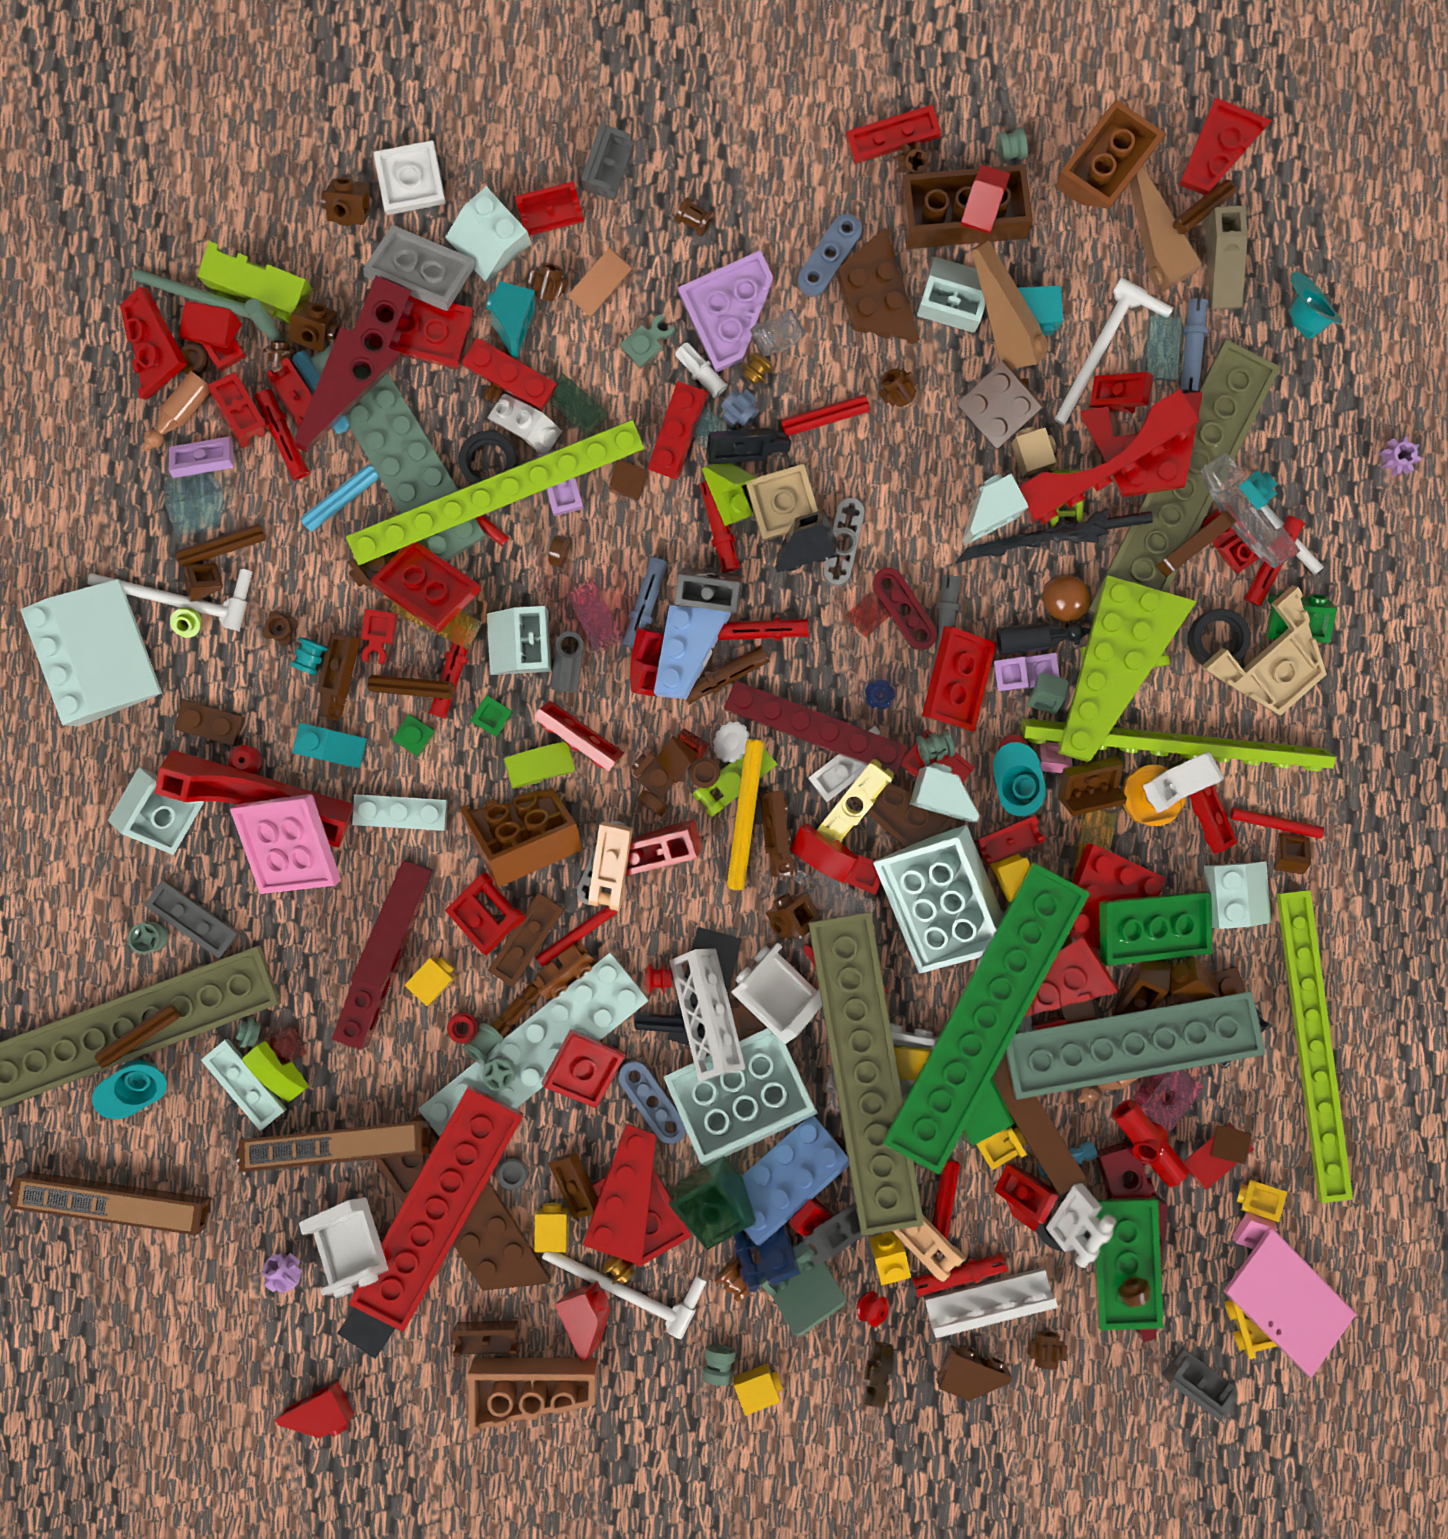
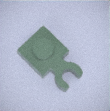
(644, 343)

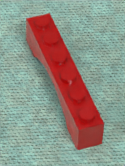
(1164, 422)
(198, 779)

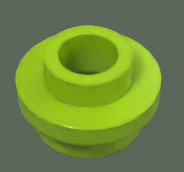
(191, 617)

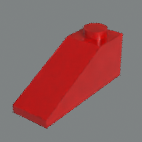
(664, 847)

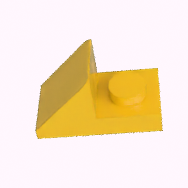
(1010, 874)

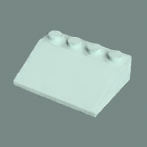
(91, 652)
(941, 899)
(742, 1105)

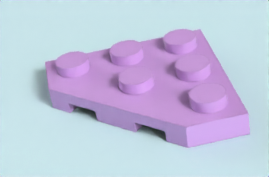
(727, 306)

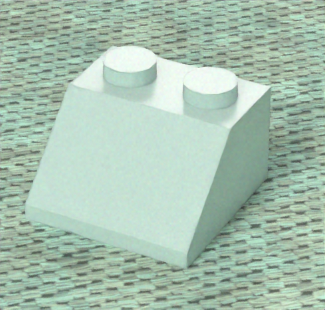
(488, 234)
(994, 507)
(943, 793)
(151, 816)
(1238, 894)

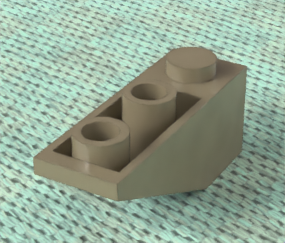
(1226, 256)

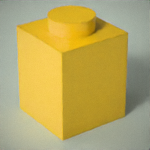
(431, 979)
(552, 1228)
(758, 1388)

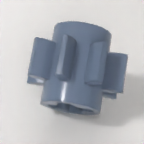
(739, 408)

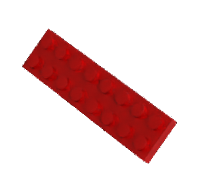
(438, 1206)

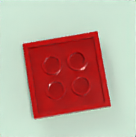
(1108, 878)

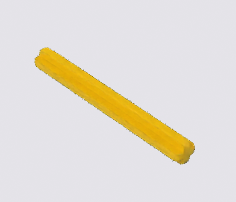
(745, 814)

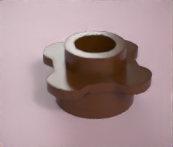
(279, 351)
(275, 620)

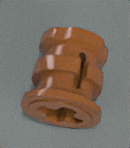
(731, 1277)

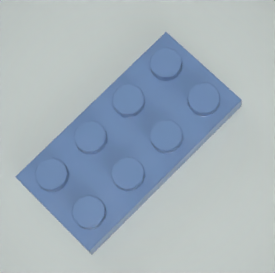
(791, 1176)

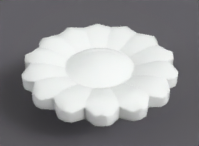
(731, 741)

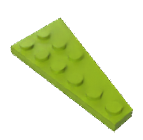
(1124, 644)

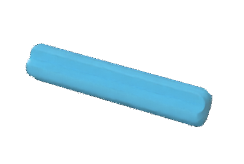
(311, 377)
(339, 497)

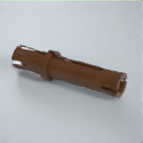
(729, 672)

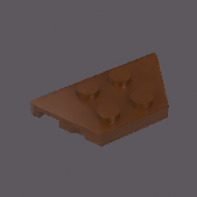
(876, 291)
(497, 1247)

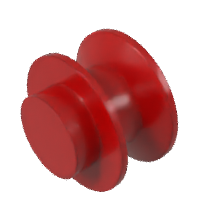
(245, 759)
(657, 978)
(872, 1308)

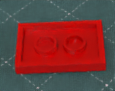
(432, 333)
(425, 586)
(959, 678)
(663, 1225)

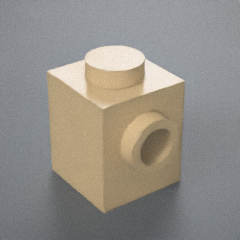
(1034, 451)

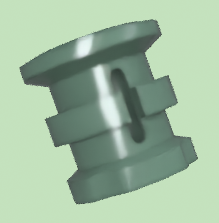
(935, 746)

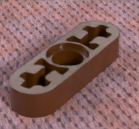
(1196, 543)

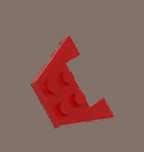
(1153, 475)

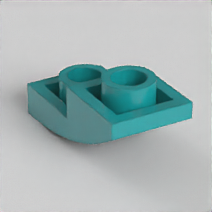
(1259, 488)

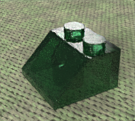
(713, 1203)

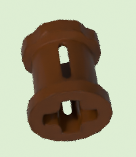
(694, 216)

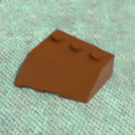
(522, 834)

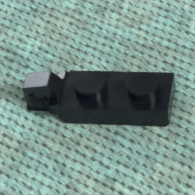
(745, 445)

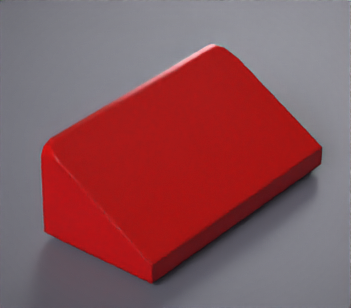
(208, 324)

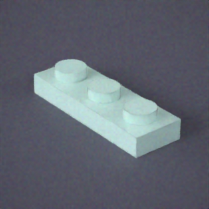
(400, 812)
(247, 1091)

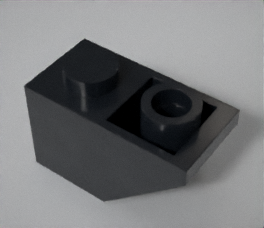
(806, 541)

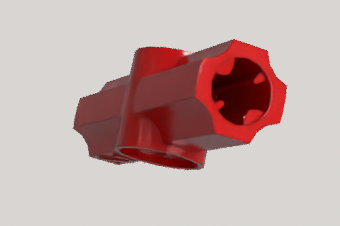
(1150, 1143)

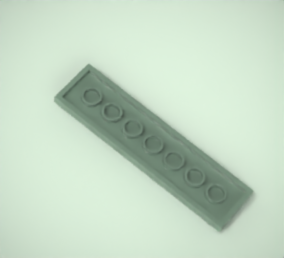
(404, 457)
(1134, 1045)

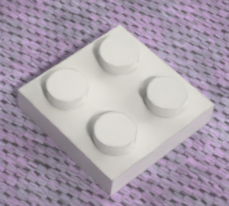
(409, 177)

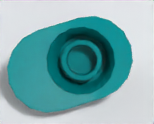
(1310, 310)
(1019, 779)
(129, 1089)

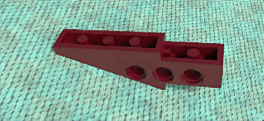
(338, 387)
(382, 956)
(1112, 1164)

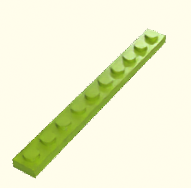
(495, 492)
(1192, 746)
(1314, 1046)

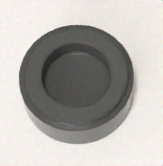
(512, 1173)

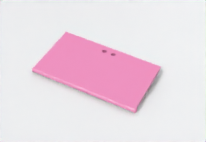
(1289, 1296)

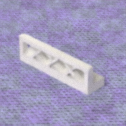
(712, 1011)
(990, 1302)

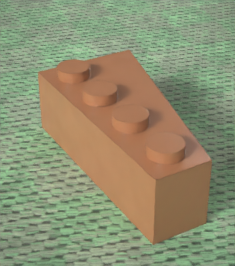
(527, 1387)

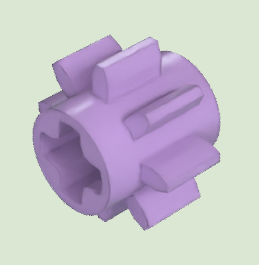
(1391, 459)
(281, 1272)

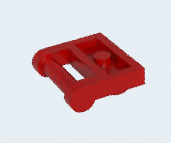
(477, 920)

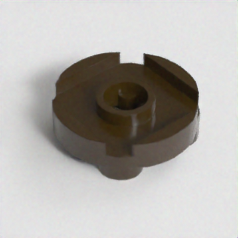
(878, 1374)

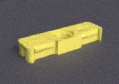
(865, 787)

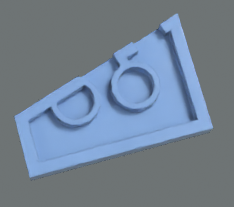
(686, 643)

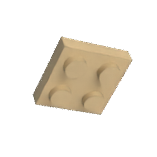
(780, 499)

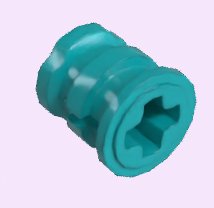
(308, 655)

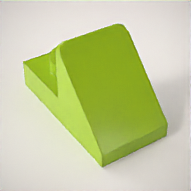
(726, 488)

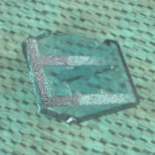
(194, 503)

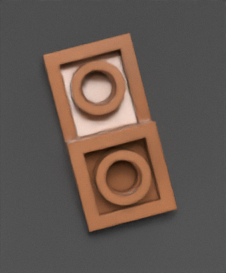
(600, 282)

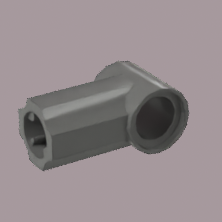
(567, 666)

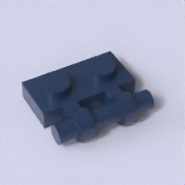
(776, 1256)

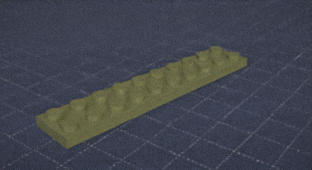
(1227, 410)
(68, 1046)
(864, 1071)

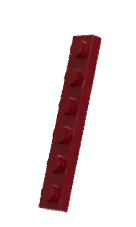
(814, 727)

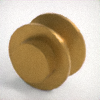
(756, 368)
(619, 1268)

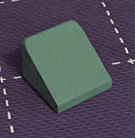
(1048, 693)

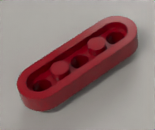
(902, 595)

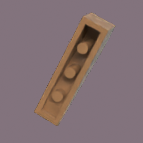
(1166, 251)
(1011, 320)

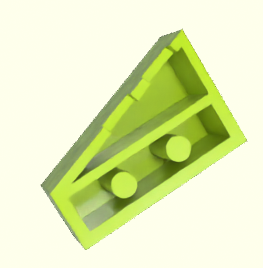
(244, 280)

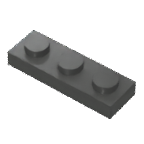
(192, 919)

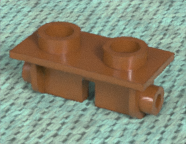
(575, 962)

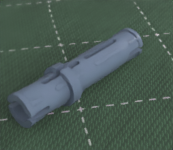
(1194, 342)
(655, 569)

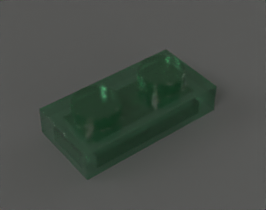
(577, 406)

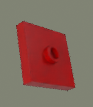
(583, 1068)

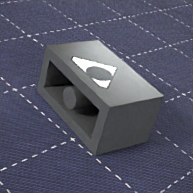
(709, 589)

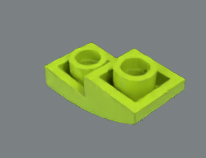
(539, 764)
(281, 1080)

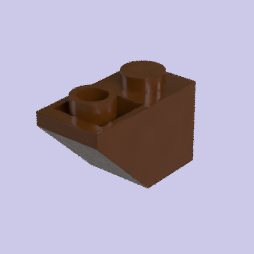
(969, 1374)

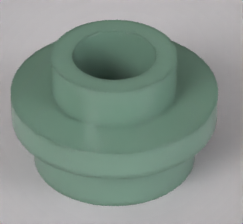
(248, 1032)

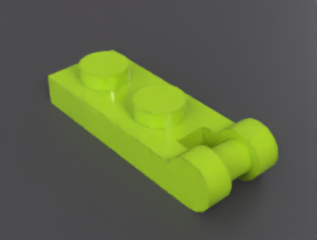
(729, 784)

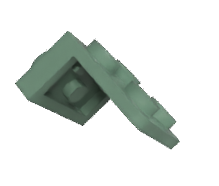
(807, 1296)

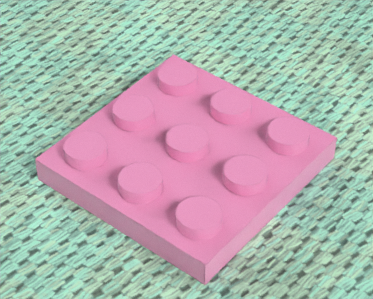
(285, 844)

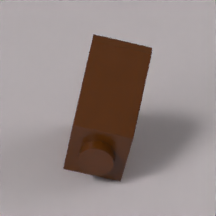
(1144, 987)

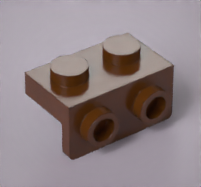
(1092, 786)

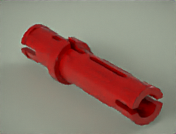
(281, 433)
(722, 536)
(1267, 574)
(798, 626)
(451, 672)
(962, 1274)

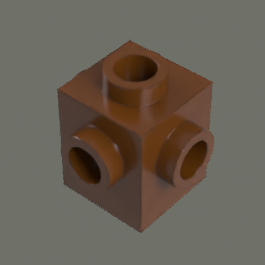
(346, 201)
(313, 325)
(792, 915)

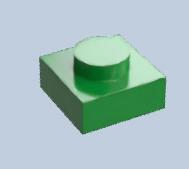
(491, 716)
(413, 735)

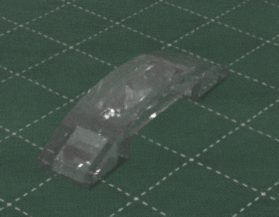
(1252, 525)

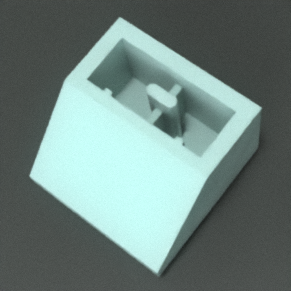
(952, 295)
(519, 640)

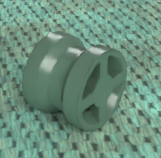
(1011, 145)
(494, 1076)

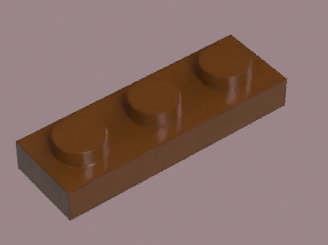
(526, 940)

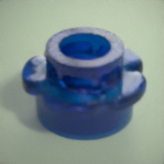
(882, 686)

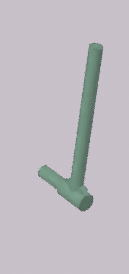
(251, 309)

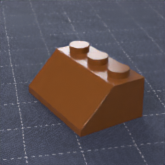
(1109, 157)

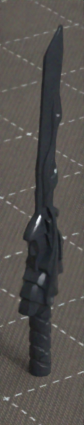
(1063, 531)

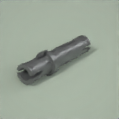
(947, 606)

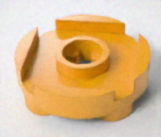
(1138, 806)

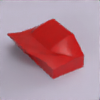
(1026, 1196)

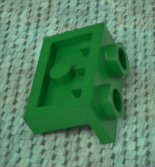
(1321, 615)

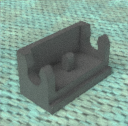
(607, 162)
(835, 1234)
(1200, 1383)

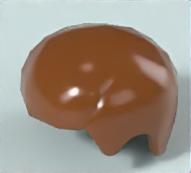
(1066, 598)

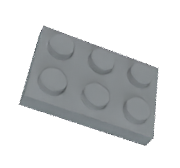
(420, 265)

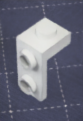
(526, 423)
(1182, 781)

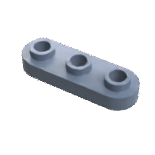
(823, 266)
(656, 1115)

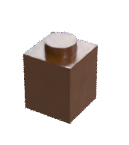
(1193, 981)

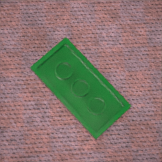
(1155, 927)
(1129, 1253)

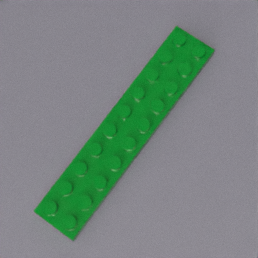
(985, 1018)

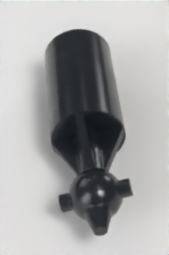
(1036, 636)

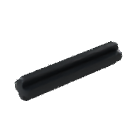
(663, 1023)

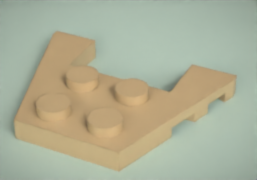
(1284, 668)

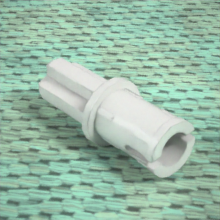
(701, 370)

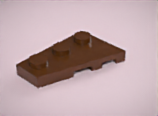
(905, 821)

